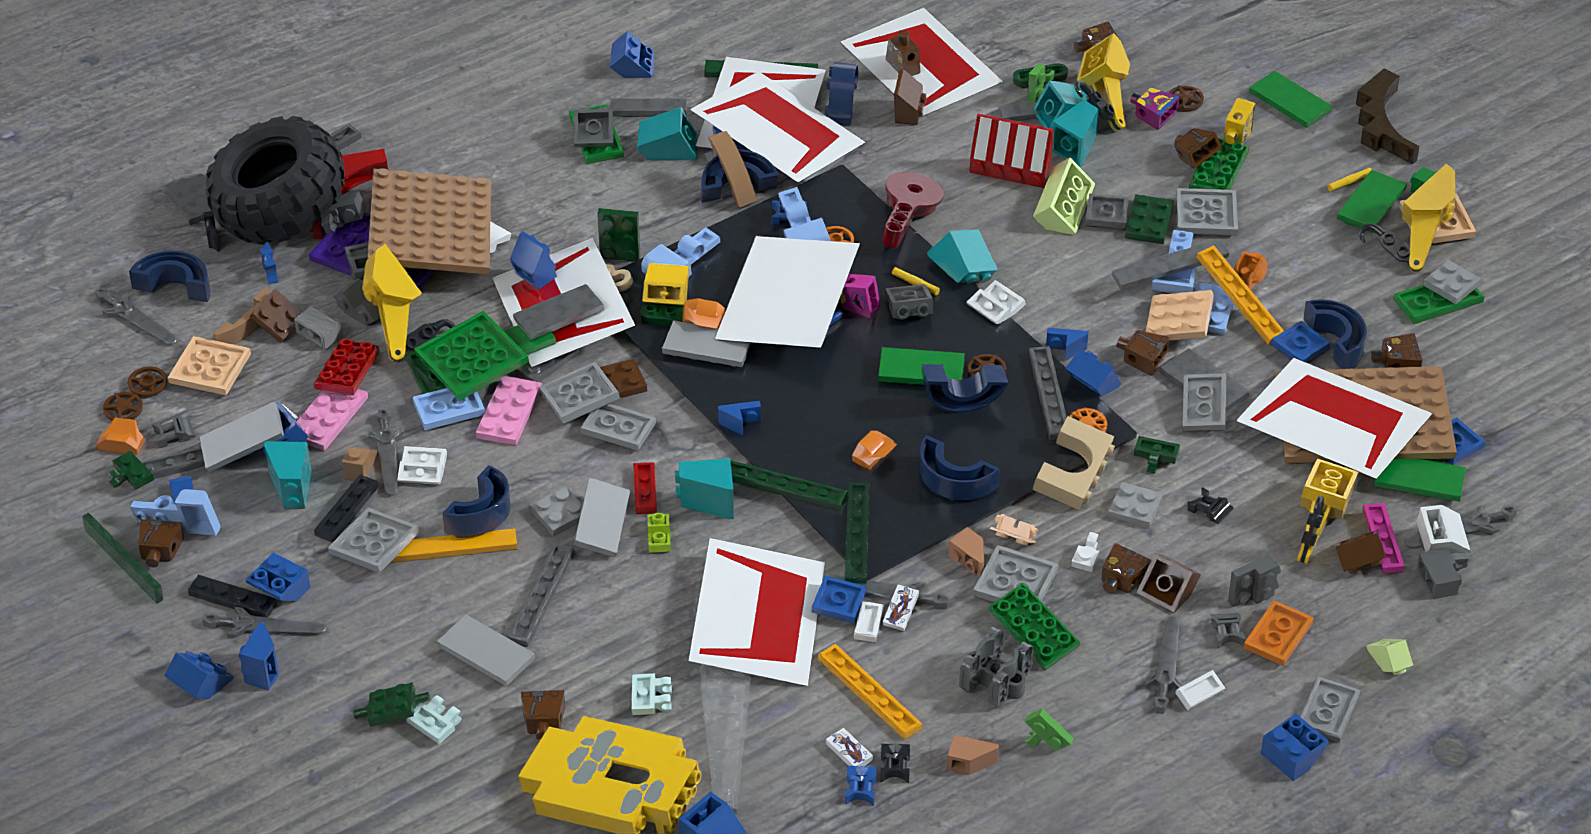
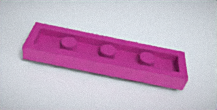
(1378, 519)

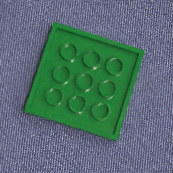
(471, 355)

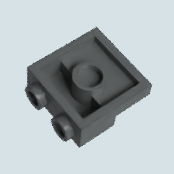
(593, 127)
(909, 301)
(1254, 581)

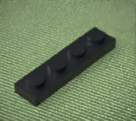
(346, 508)
(231, 596)

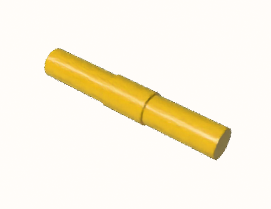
(1348, 180)
(914, 280)

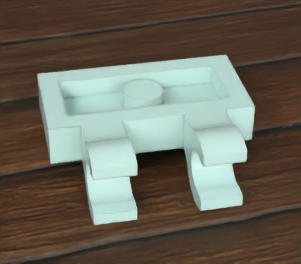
(643, 694)
(431, 723)

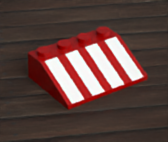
(1011, 151)

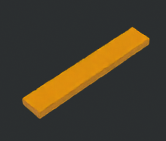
(1239, 294)
(452, 546)
(870, 691)

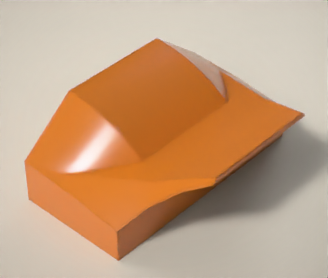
(703, 313)
(121, 437)
(872, 449)

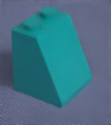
(1055, 101)
(1075, 132)
(667, 137)
(964, 256)
(289, 471)
(706, 486)

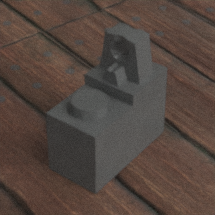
(348, 209)
(1439, 571)

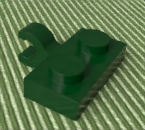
(1156, 451)
(129, 469)

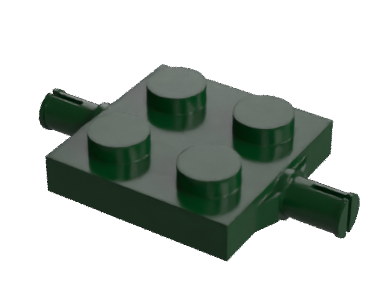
(391, 704)

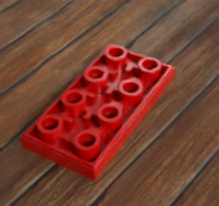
(346, 367)

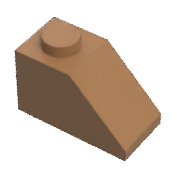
(357, 462)

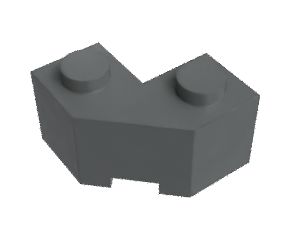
(355, 304)

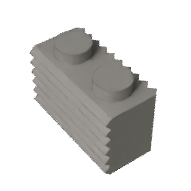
(318, 327)

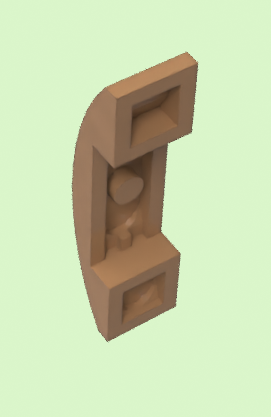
(734, 168)
(244, 327)

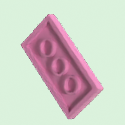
(508, 410)
(329, 415)

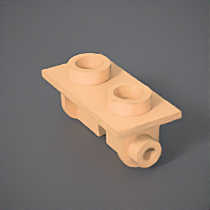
(1022, 533)

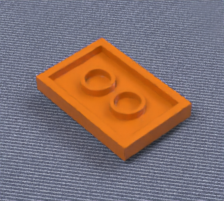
(1278, 633)

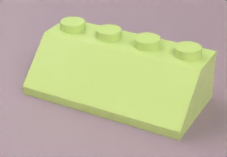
(1064, 198)

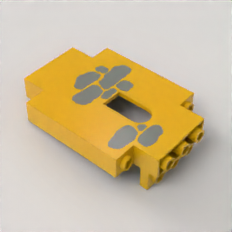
(571, 782)

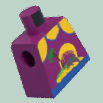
(1155, 106)

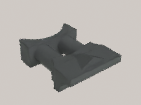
(183, 430)
(1224, 621)

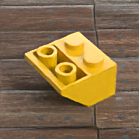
(666, 284)

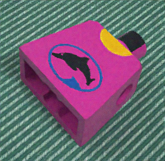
(860, 295)

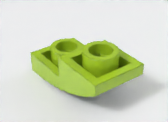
(659, 533)

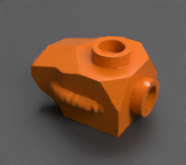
(1251, 268)

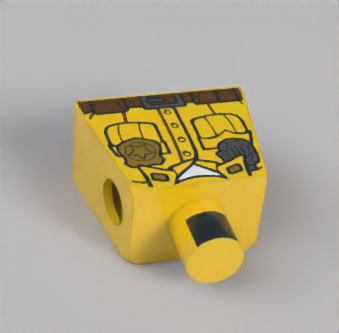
(1239, 129)

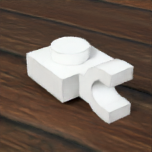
(1086, 557)

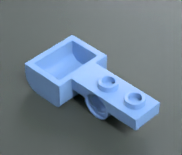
(799, 218)
(688, 250)
(1181, 281)
(190, 508)

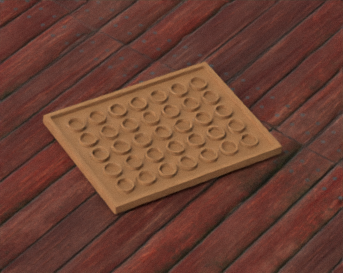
(432, 220)
(1413, 385)

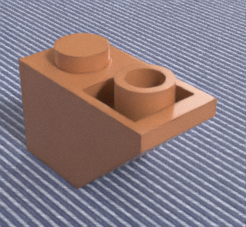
(968, 551)
(971, 755)

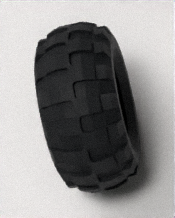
(307, 183)

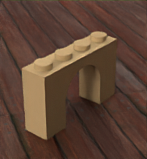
(1074, 487)

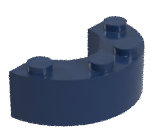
(841, 86)
(759, 169)
(171, 267)
(1344, 323)
(964, 394)
(952, 480)
(483, 513)

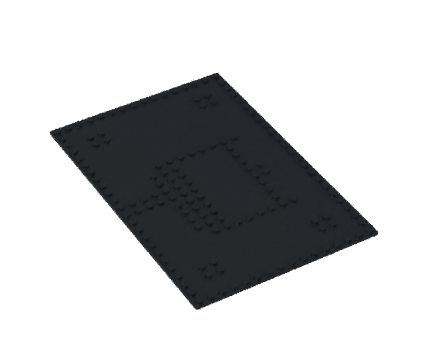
(830, 396)

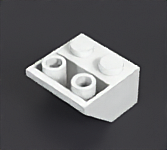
(1442, 529)

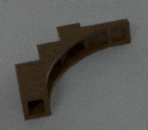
(1377, 128)

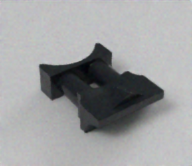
(213, 238)
(1218, 508)
(895, 755)

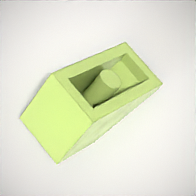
(1391, 655)

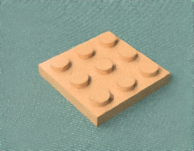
(1457, 228)
(1180, 314)
(209, 365)

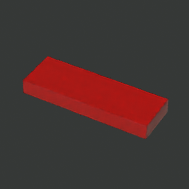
(645, 488)

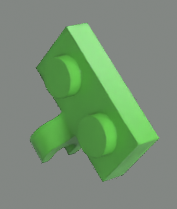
(1037, 78)
(1046, 729)

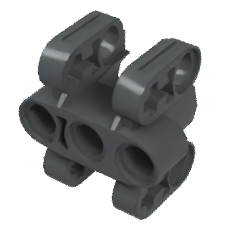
(987, 668)

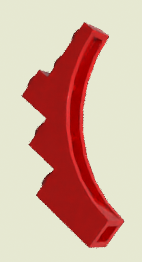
(358, 170)

